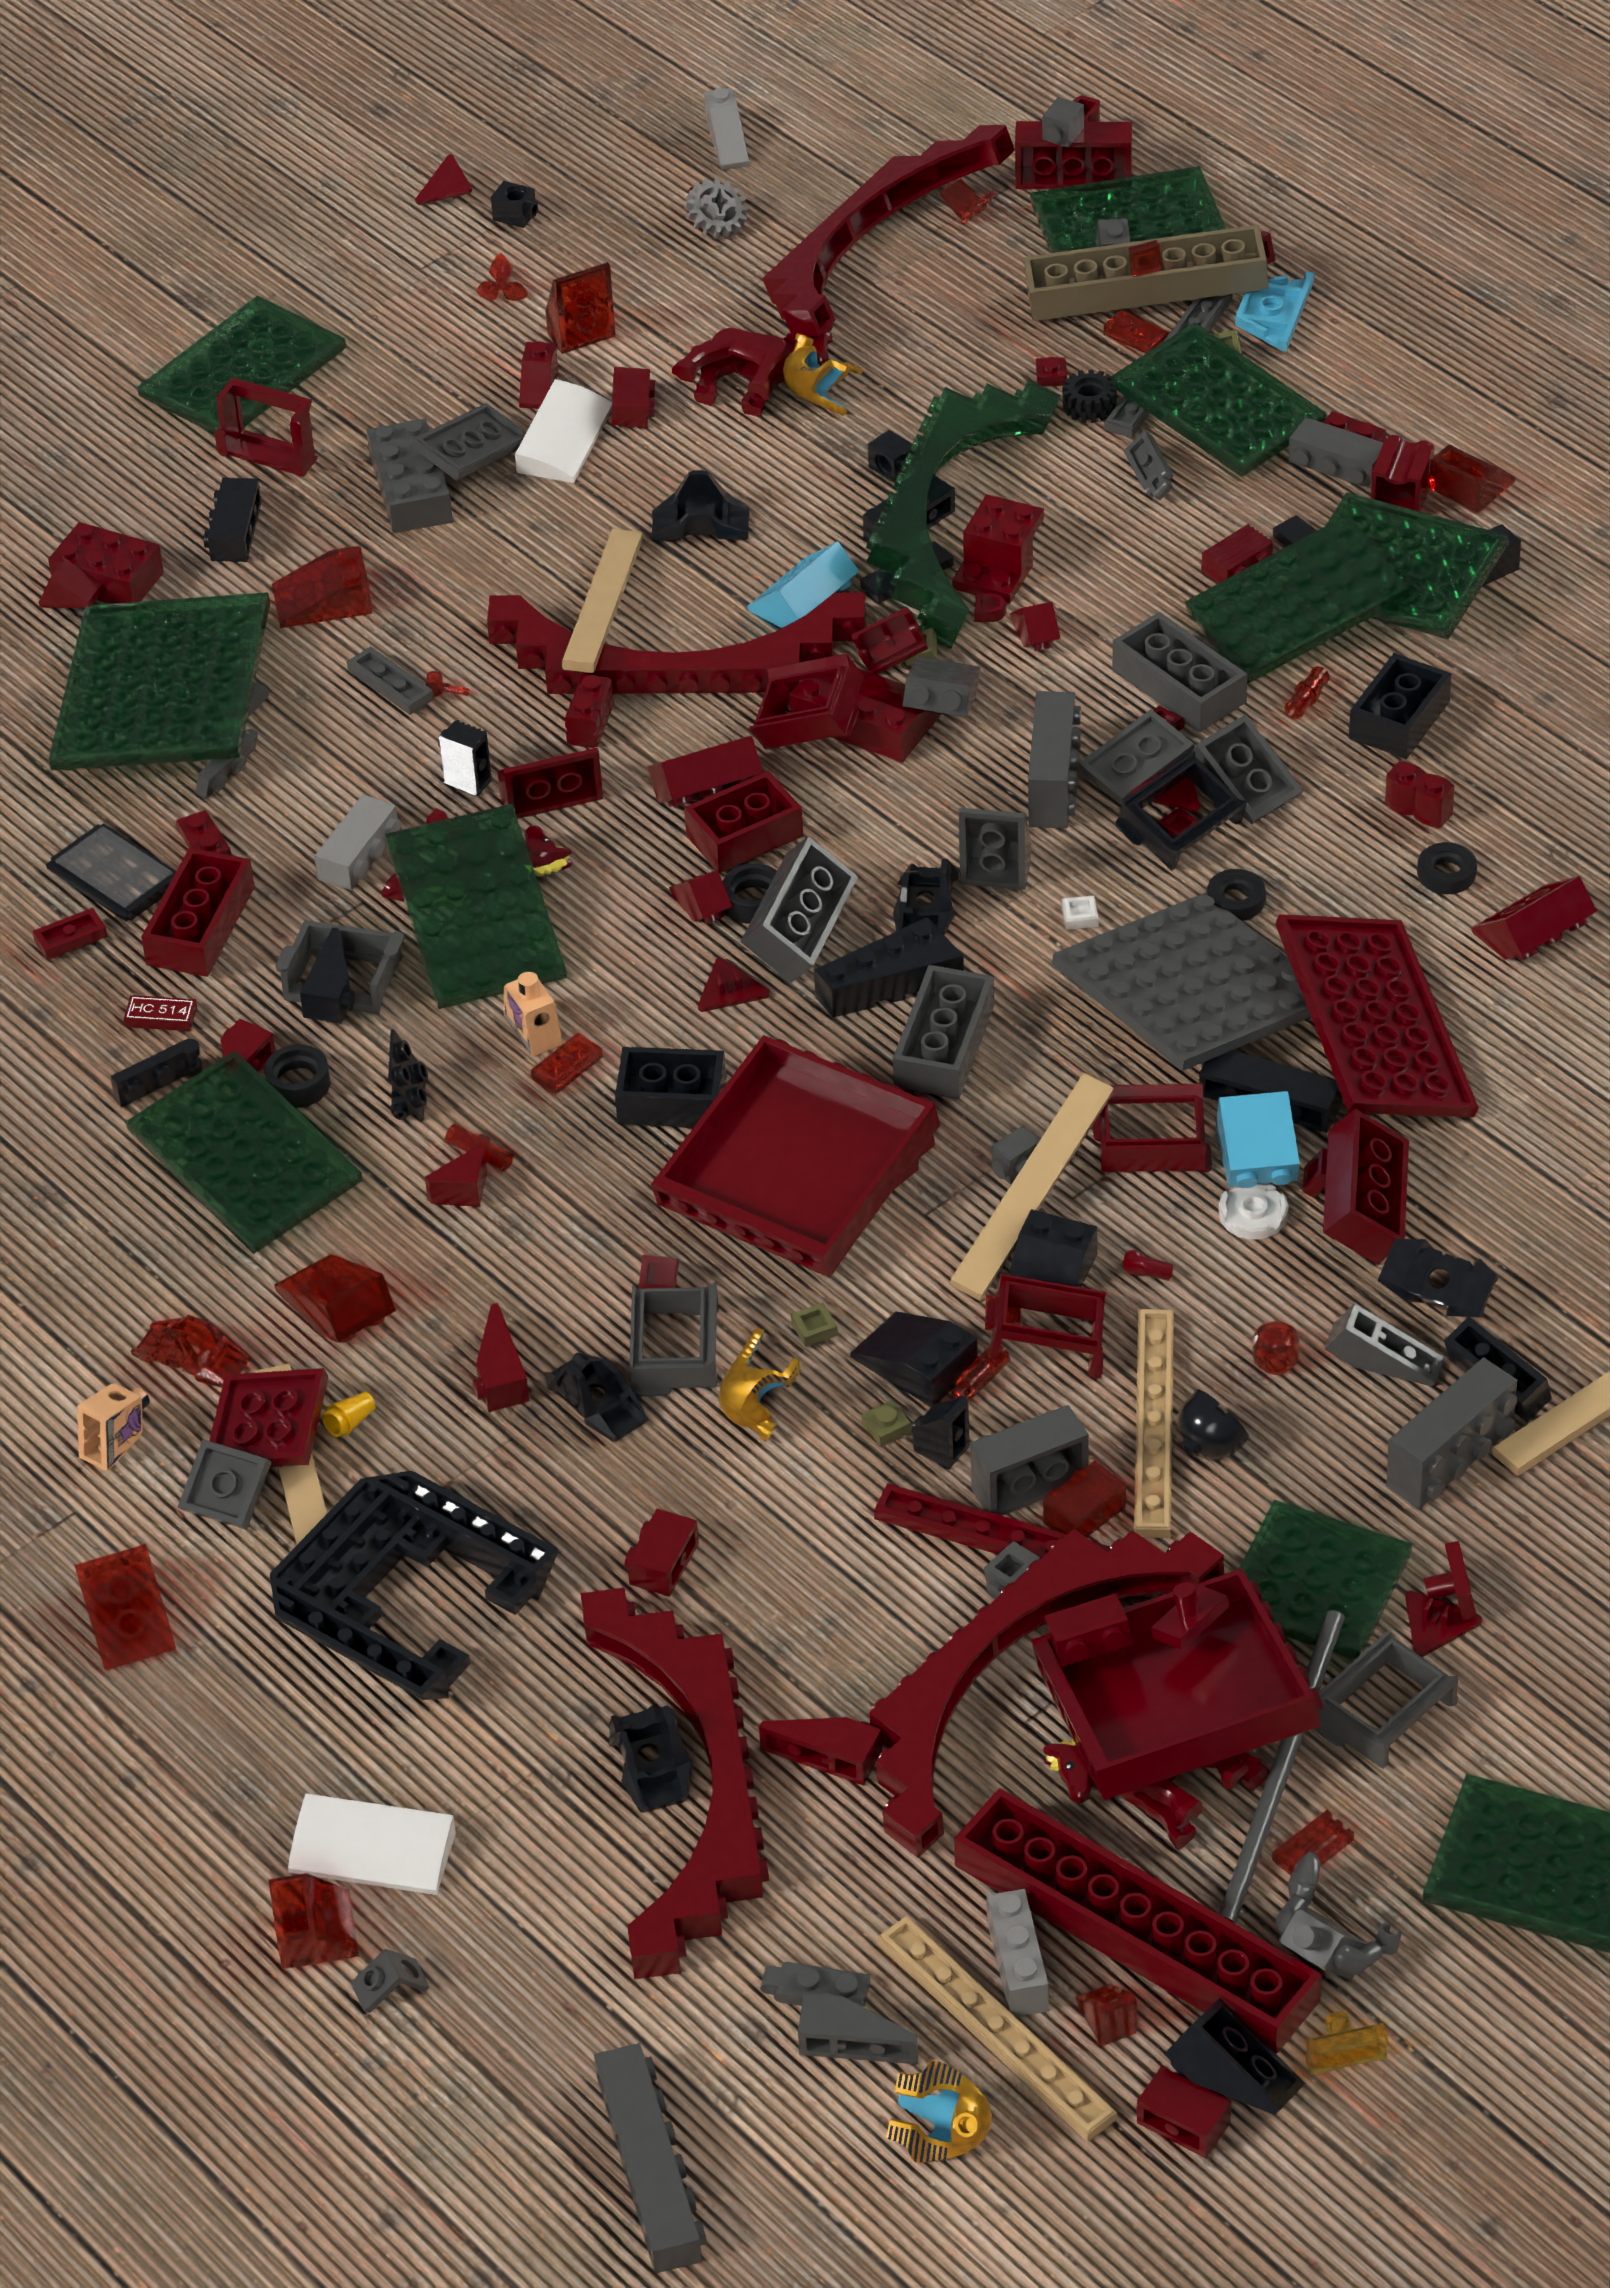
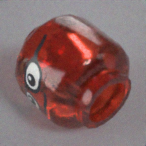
(1276, 1347)

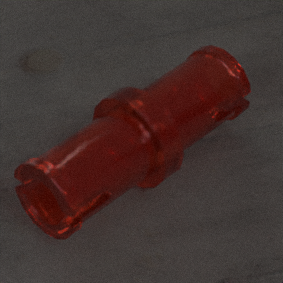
(1307, 692)
(468, 1140)

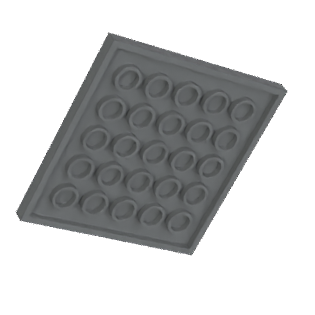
(1188, 980)

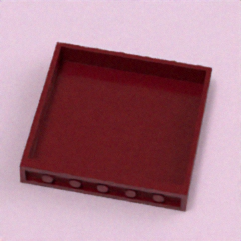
(796, 1155)
(1174, 1710)

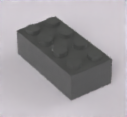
(408, 482)
(1179, 671)
(1053, 759)
(799, 909)
(943, 1031)
(1451, 1433)

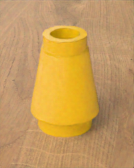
(347, 1414)

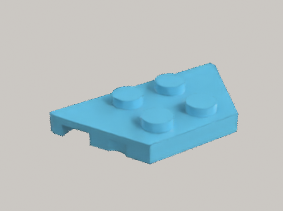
(1275, 311)

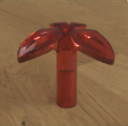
(501, 272)

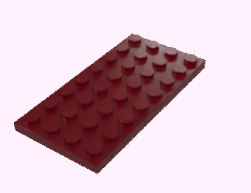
(1376, 1016)

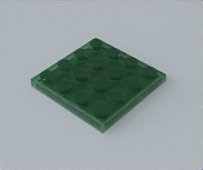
(1324, 1565)

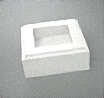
(1080, 912)

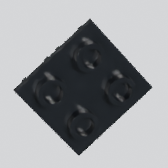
(407, 1080)

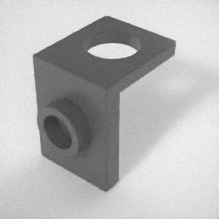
(383, 1976)

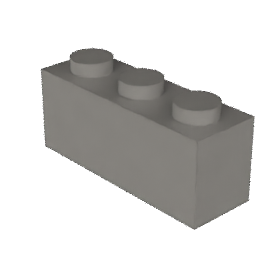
(356, 842)
(1017, 1953)

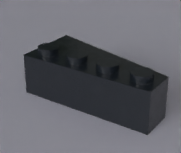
(884, 969)

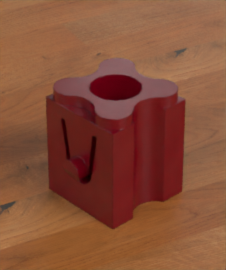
(1402, 473)

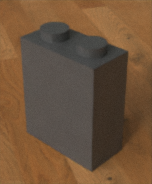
(941, 686)

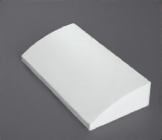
(562, 432)
(371, 1844)

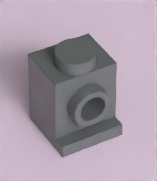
(1012, 1153)
(1007, 1568)

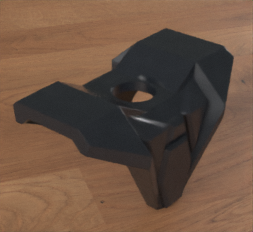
(700, 509)
(930, 881)
(1408, 1274)
(611, 1415)
(658, 1781)

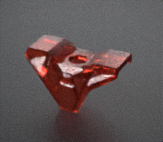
(172, 1344)

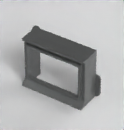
(357, 945)
(659, 1375)
(1343, 1727)

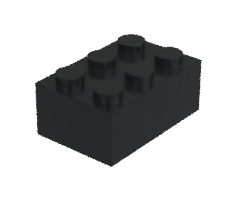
(1400, 705)
(667, 1085)

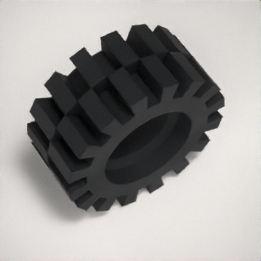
(1089, 396)

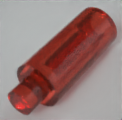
(980, 1373)

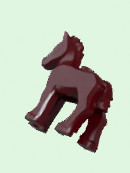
(747, 354)

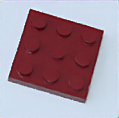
(271, 1414)

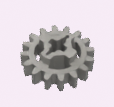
(716, 208)

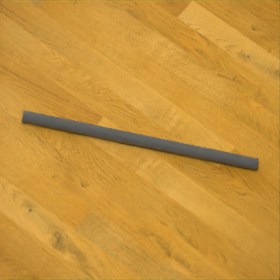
(1277, 1778)

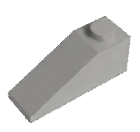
(725, 128)

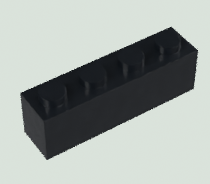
(1312, 1097)

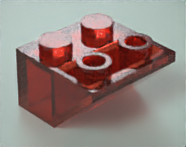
(1467, 478)
(312, 1920)

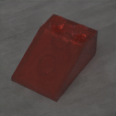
(581, 309)
(324, 589)
(338, 1297)
(125, 1607)

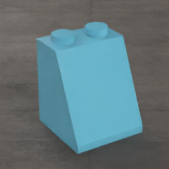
(1257, 1139)

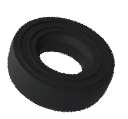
(1446, 853)
(1241, 880)

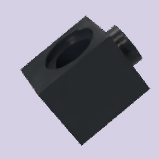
(514, 204)
(888, 454)

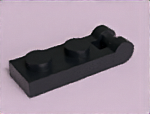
(157, 1071)

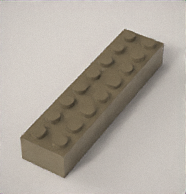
(1102, 281)

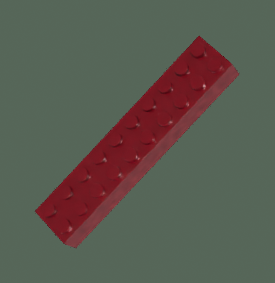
(1136, 1918)

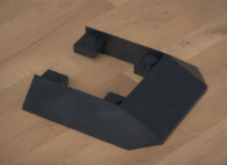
(364, 1536)

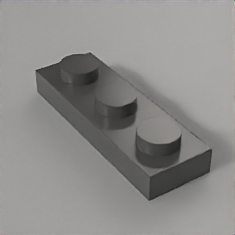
(390, 680)

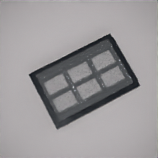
(113, 872)

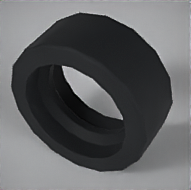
(746, 877)
(298, 1057)

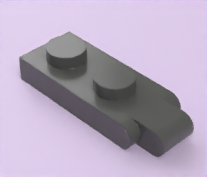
(1149, 465)
(216, 773)
(794, 1979)

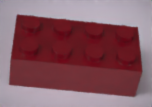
(1096, 155)
(198, 912)
(1365, 1186)

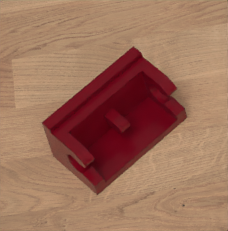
(890, 641)

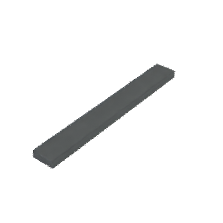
(1205, 312)

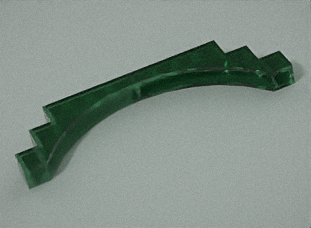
(904, 539)

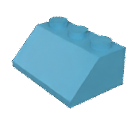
(805, 586)

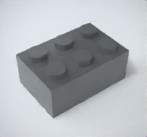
(1027, 1460)

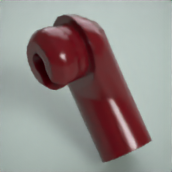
(1137, 1264)

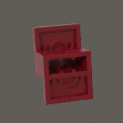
(998, 547)

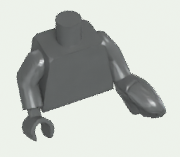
(1320, 1938)

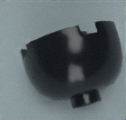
(1208, 1428)

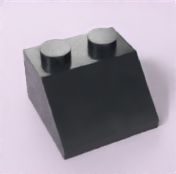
(1054, 1249)

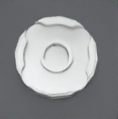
(1253, 1211)

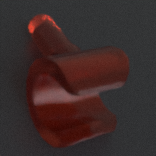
(436, 683)

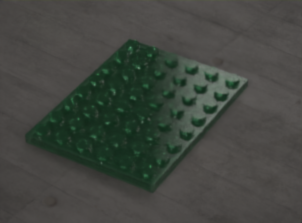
(160, 682)

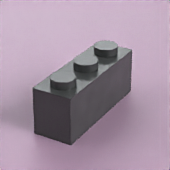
(1334, 451)

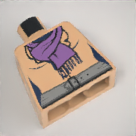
(530, 1001)
(110, 1424)

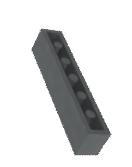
(648, 2158)

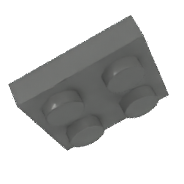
(224, 1484)

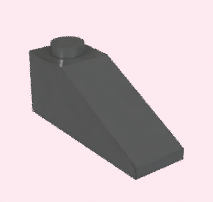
(1381, 1348)
(847, 2030)

